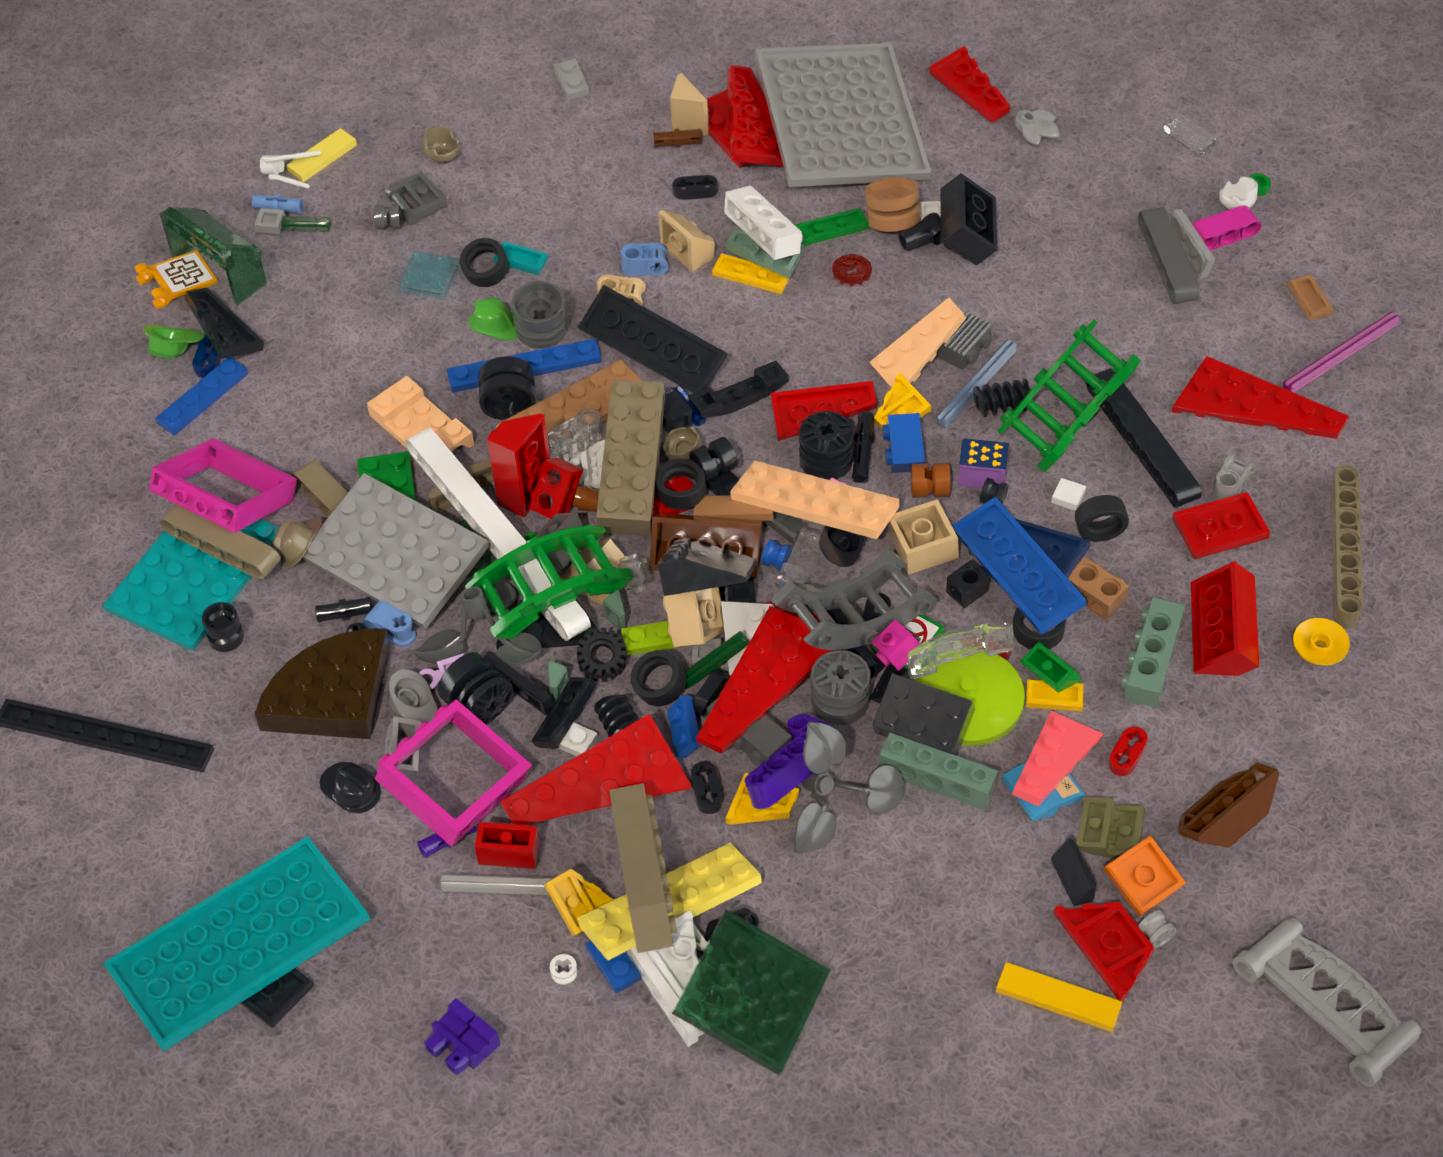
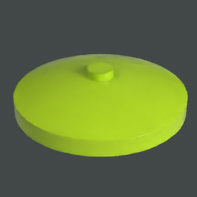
(991, 686)

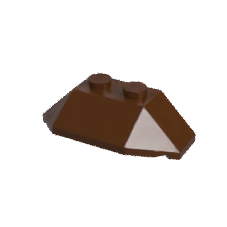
(1231, 807)

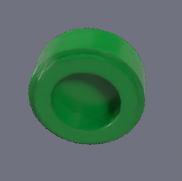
(1264, 183)

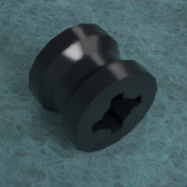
(992, 489)

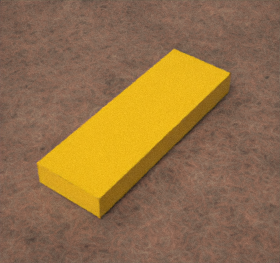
(748, 274)

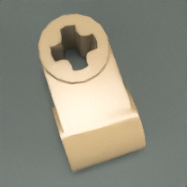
(624, 286)

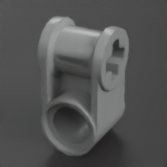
(1232, 477)

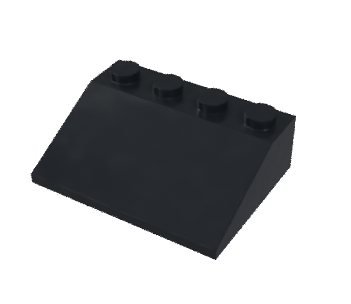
(701, 566)

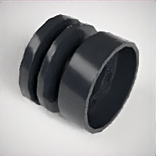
(826, 445)
(476, 687)

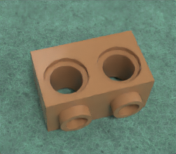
(1101, 590)

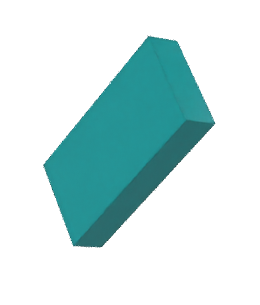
(524, 258)

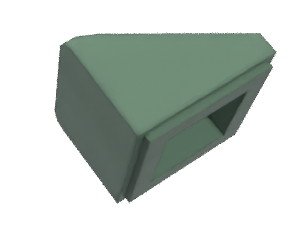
(614, 610)
(557, 679)

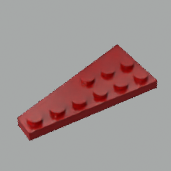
(750, 121)
(1249, 400)

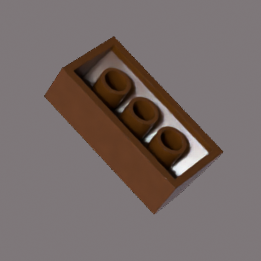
(727, 533)

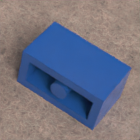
(904, 441)

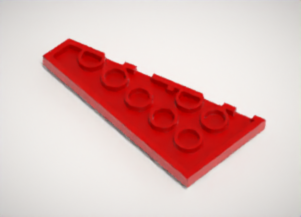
(765, 674)
(583, 783)

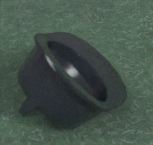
(840, 546)
(350, 787)

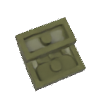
(1109, 828)

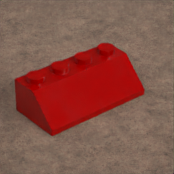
(515, 457)
(1225, 622)

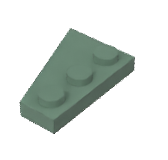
(745, 247)

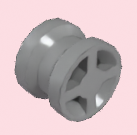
(1157, 928)

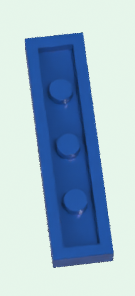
(201, 396)

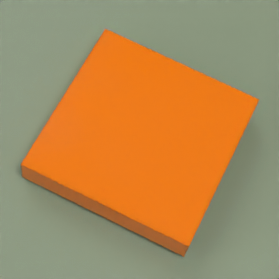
(1144, 875)

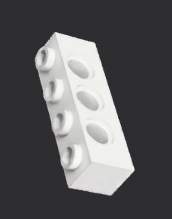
(763, 222)

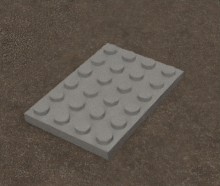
(395, 550)

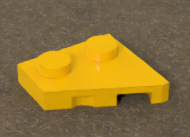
(901, 400)
(743, 812)
(574, 897)

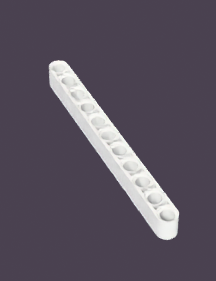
(488, 522)

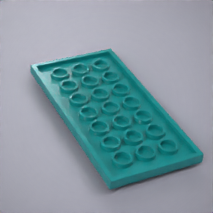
(235, 943)

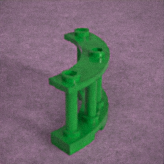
(1082, 411)
(561, 591)

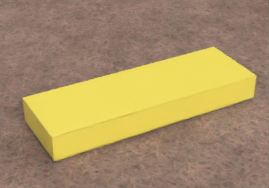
(331, 149)

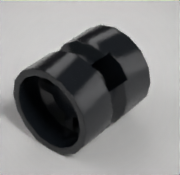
(715, 458)
(222, 627)

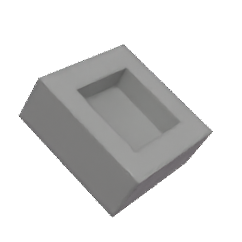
(269, 221)

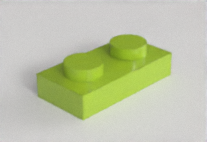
(647, 638)

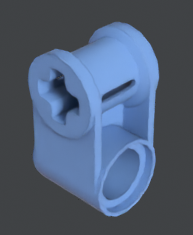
(641, 259)
(394, 620)

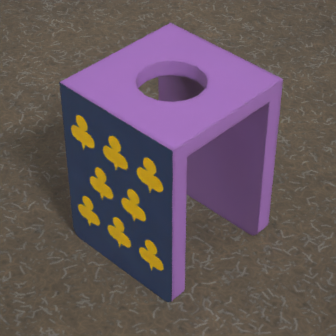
(981, 461)

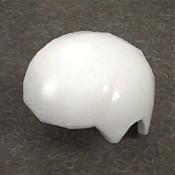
(1239, 194)

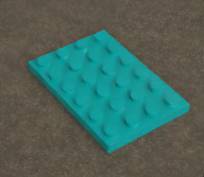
(176, 585)

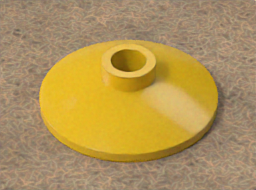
(1325, 633)

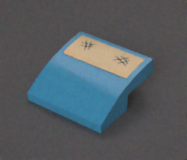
(1065, 794)

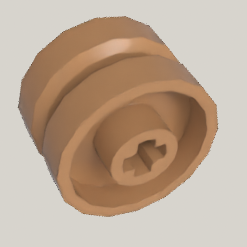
(893, 204)

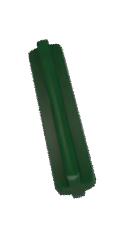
(716, 658)

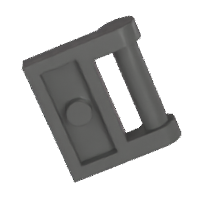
(422, 194)

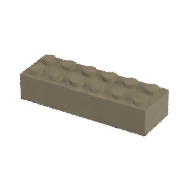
(631, 457)
(643, 868)

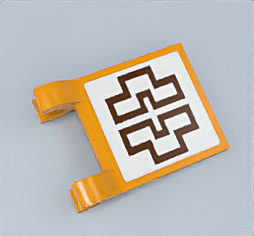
(176, 277)

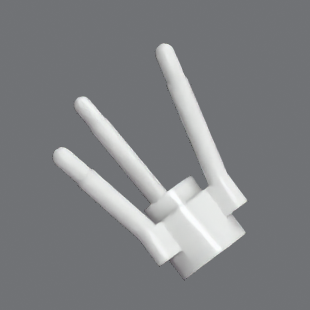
(275, 164)

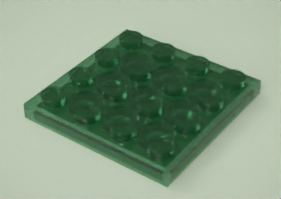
(751, 992)

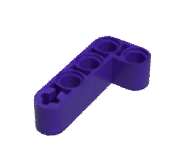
(783, 769)

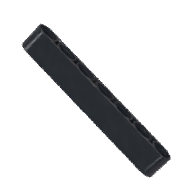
(1148, 444)

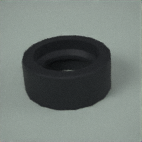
(478, 247)
(678, 468)
(1098, 507)
(1030, 639)
(672, 689)

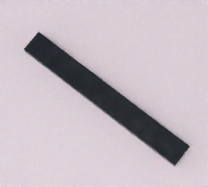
(105, 735)

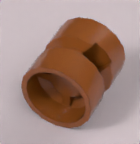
(930, 480)

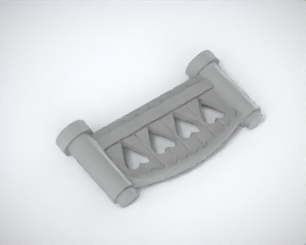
(1372, 1049)

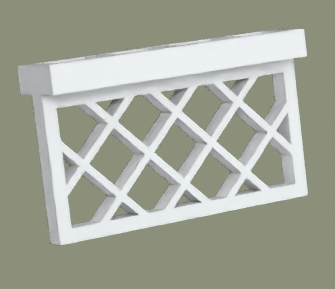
(663, 992)

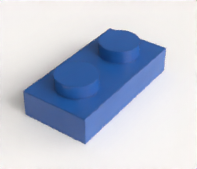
(683, 726)
(618, 971)

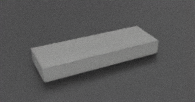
(1193, 245)

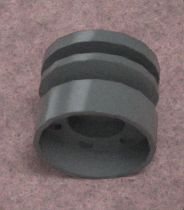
(539, 314)
(840, 687)

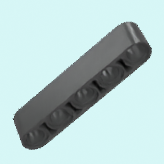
(1168, 255)

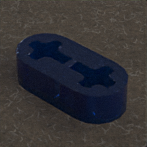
(203, 355)

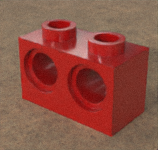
(560, 491)

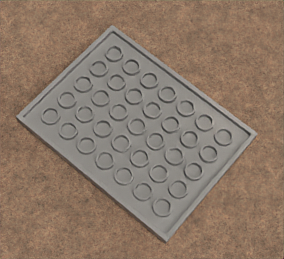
(841, 114)

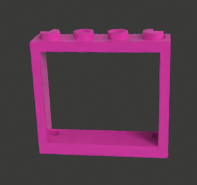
(275, 485)
(421, 804)

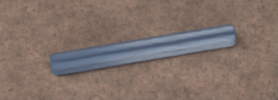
(979, 379)

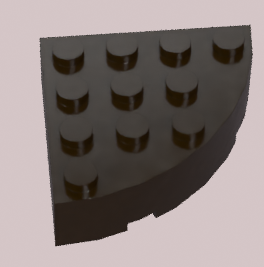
(328, 687)

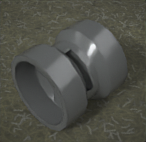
(384, 214)

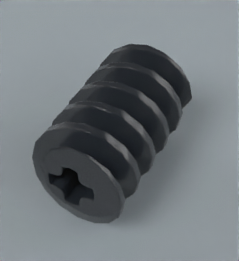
(1000, 396)
(615, 713)

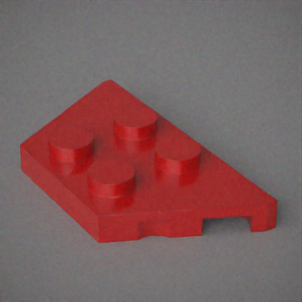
(1109, 943)

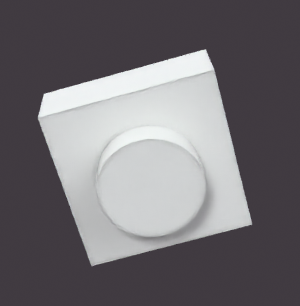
(578, 739)

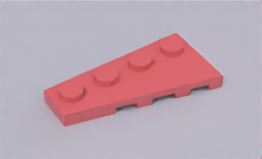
(1054, 757)

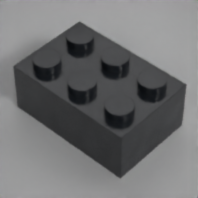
(968, 219)
(923, 714)

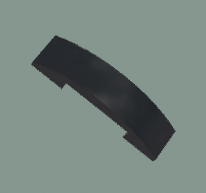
(741, 394)

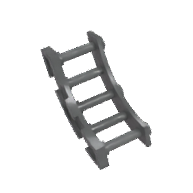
(829, 635)

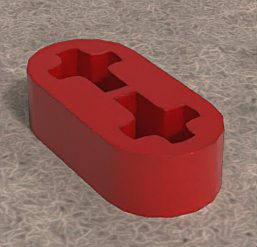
(1122, 748)

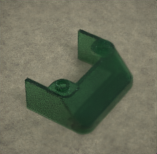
(196, 229)

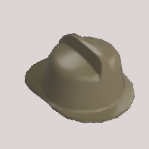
(294, 539)

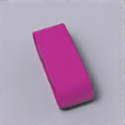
(1227, 227)

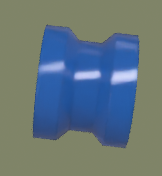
(775, 554)

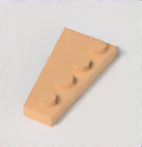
(919, 344)

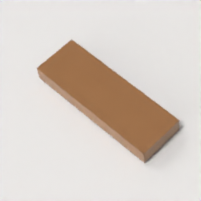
(726, 508)

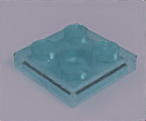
(429, 275)

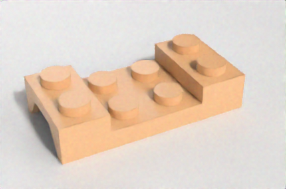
(407, 412)

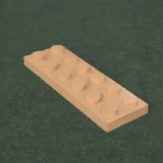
(815, 499)

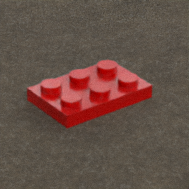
(1221, 525)

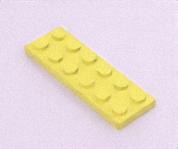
(692, 887)

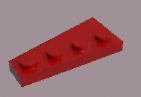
(967, 81)

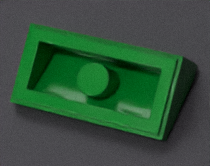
(1050, 668)

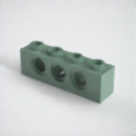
(1167, 618)
(940, 771)

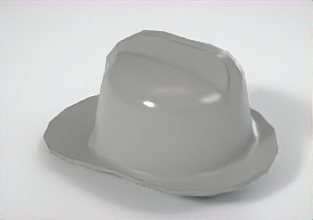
(411, 696)

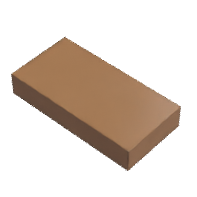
(1310, 297)

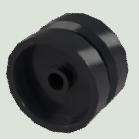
(506, 387)

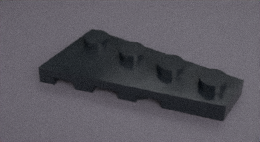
(223, 328)

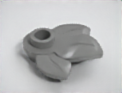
(1036, 125)

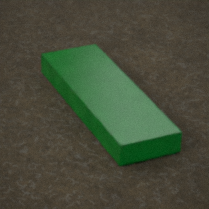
(832, 226)

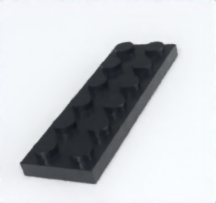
(652, 340)

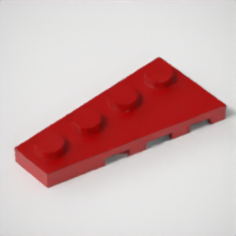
(719, 122)
(794, 406)

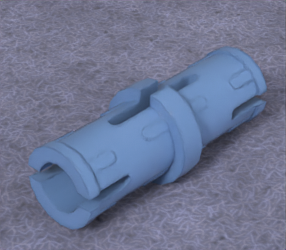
(278, 202)

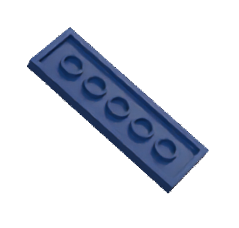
(1019, 566)

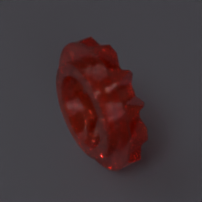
(848, 263)

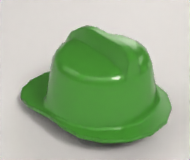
(493, 319)
(170, 342)

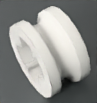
(564, 977)

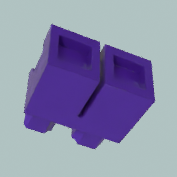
(464, 1035)

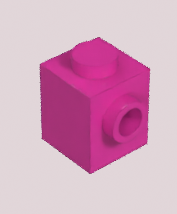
(894, 645)

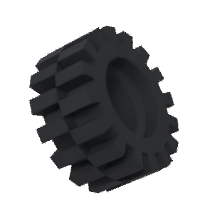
(596, 640)

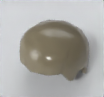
(440, 144)
(680, 442)

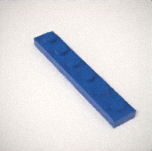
(542, 361)

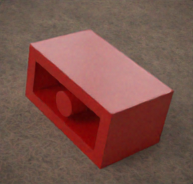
(507, 845)

